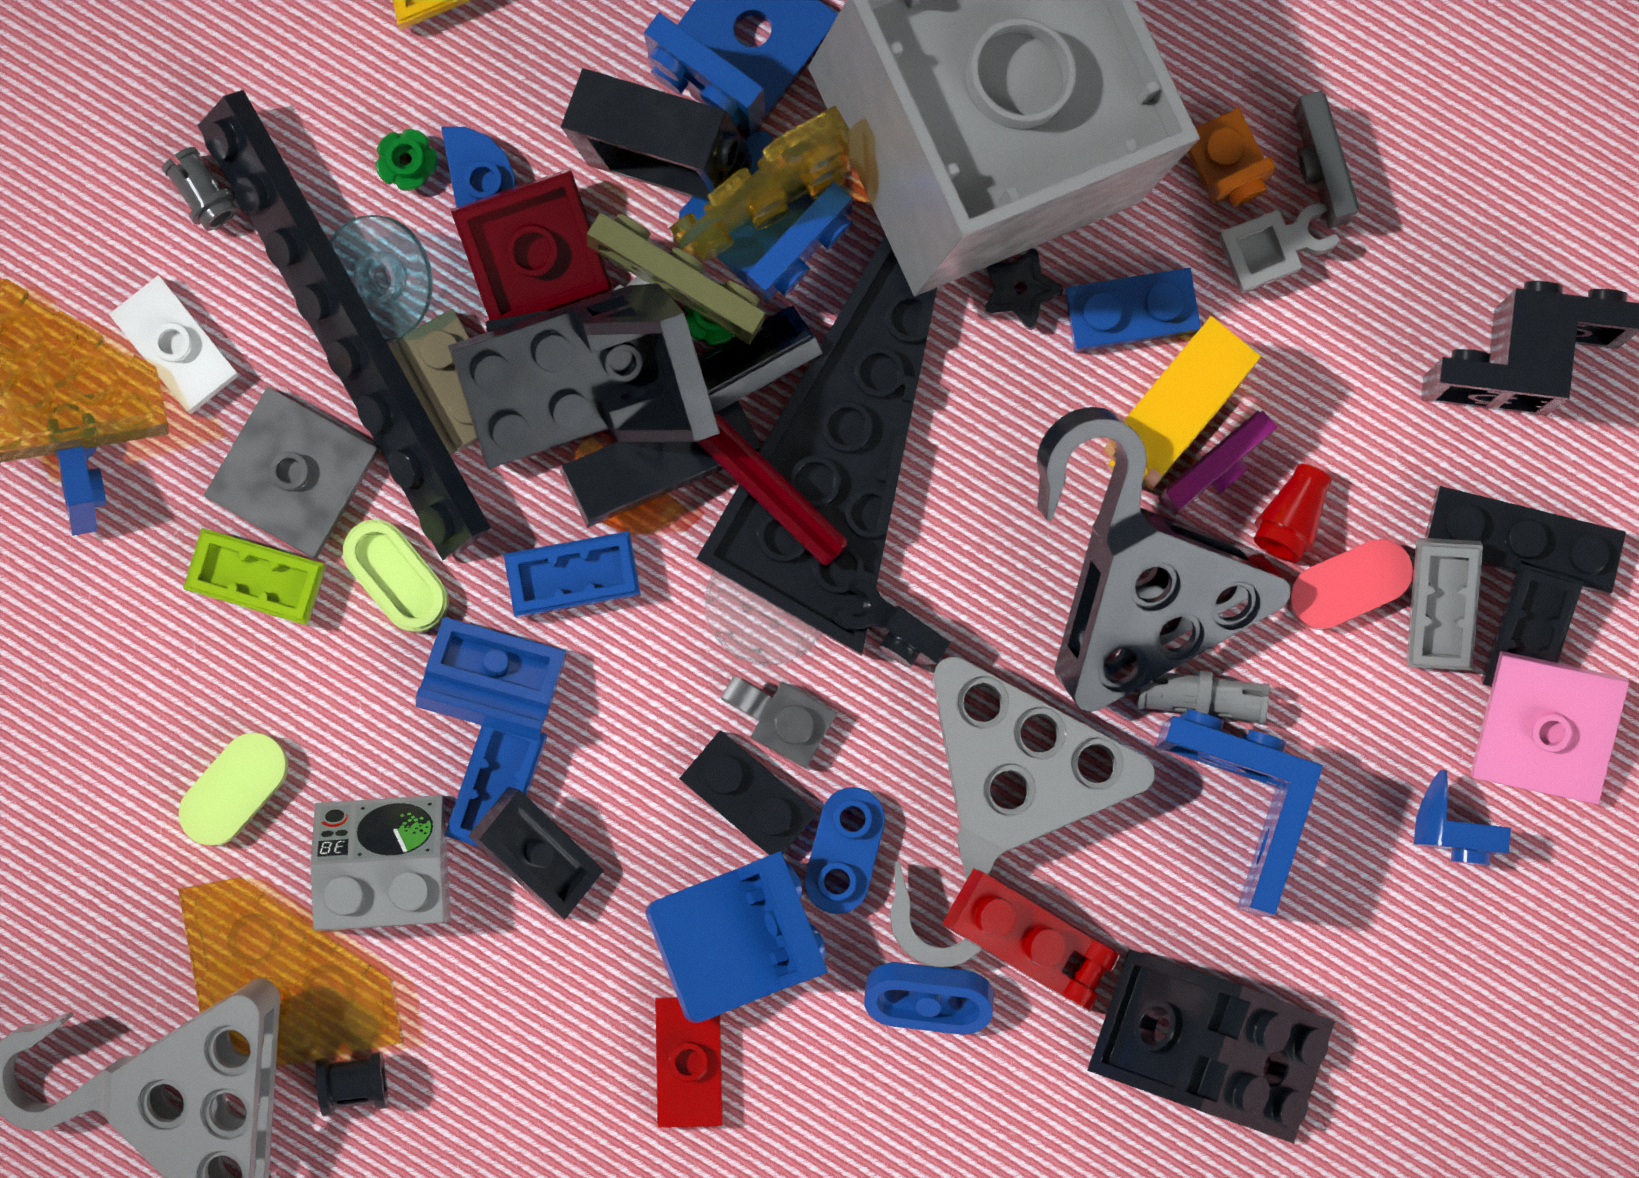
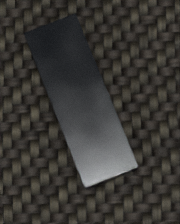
(639, 472)

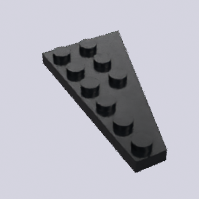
(841, 451)

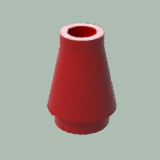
(1293, 516)

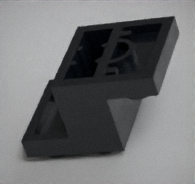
(1532, 349)

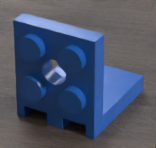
(724, 73)
(1261, 760)

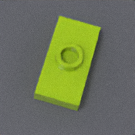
(254, 577)

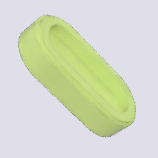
(395, 576)
(233, 789)

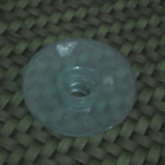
(365, 250)

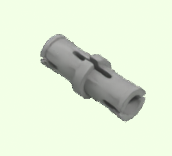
(1207, 695)

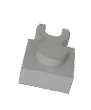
(1268, 249)

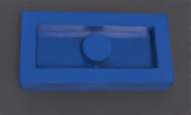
(1132, 310)

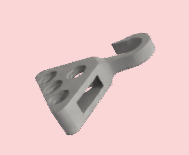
(1052, 781)
(196, 1062)

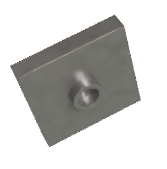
(291, 473)

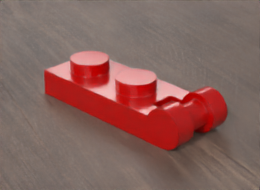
(1029, 938)

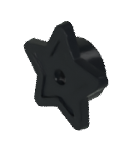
(1026, 305)

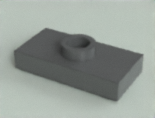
(1323, 159)

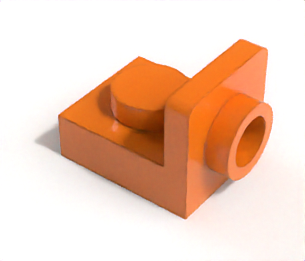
(1230, 160)

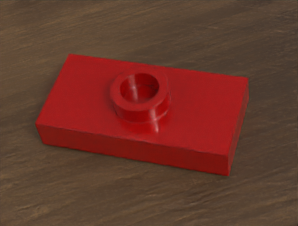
(687, 1068)

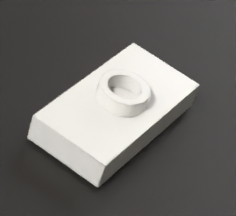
(174, 344)

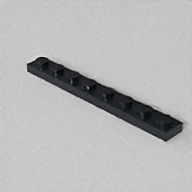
(343, 325)

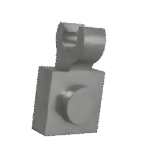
(787, 722)

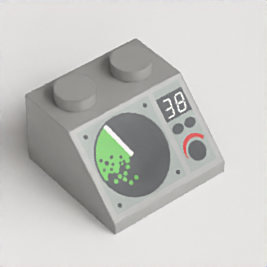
(379, 863)

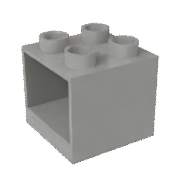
(998, 121)

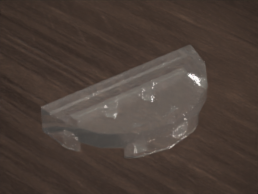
(753, 627)

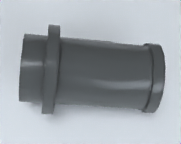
(200, 190)

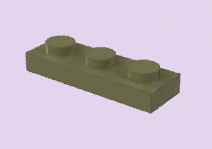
(678, 274)

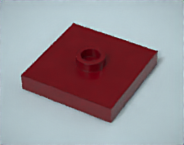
(531, 247)

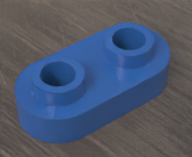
(844, 850)
(929, 998)

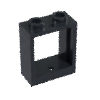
(653, 135)

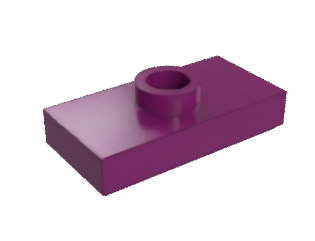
(1220, 465)

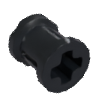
(351, 1083)

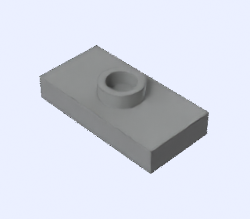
(1444, 603)

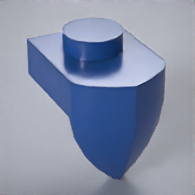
(1468, 841)

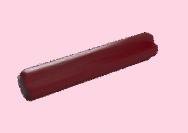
(774, 492)

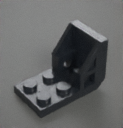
(585, 370)

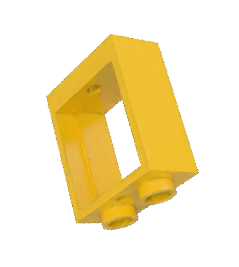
(1187, 397)

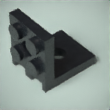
(1213, 1045)

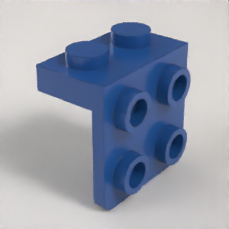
(777, 255)
(736, 938)

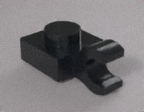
(903, 635)

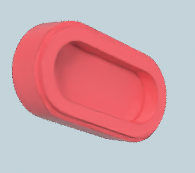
(1350, 584)

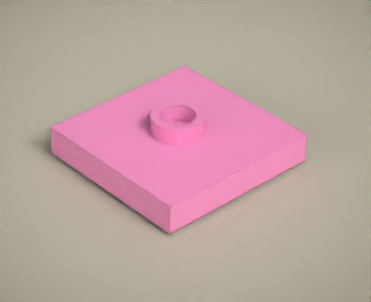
(1549, 727)

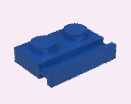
(490, 678)

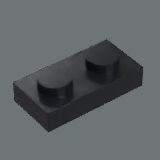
(748, 795)
(536, 853)

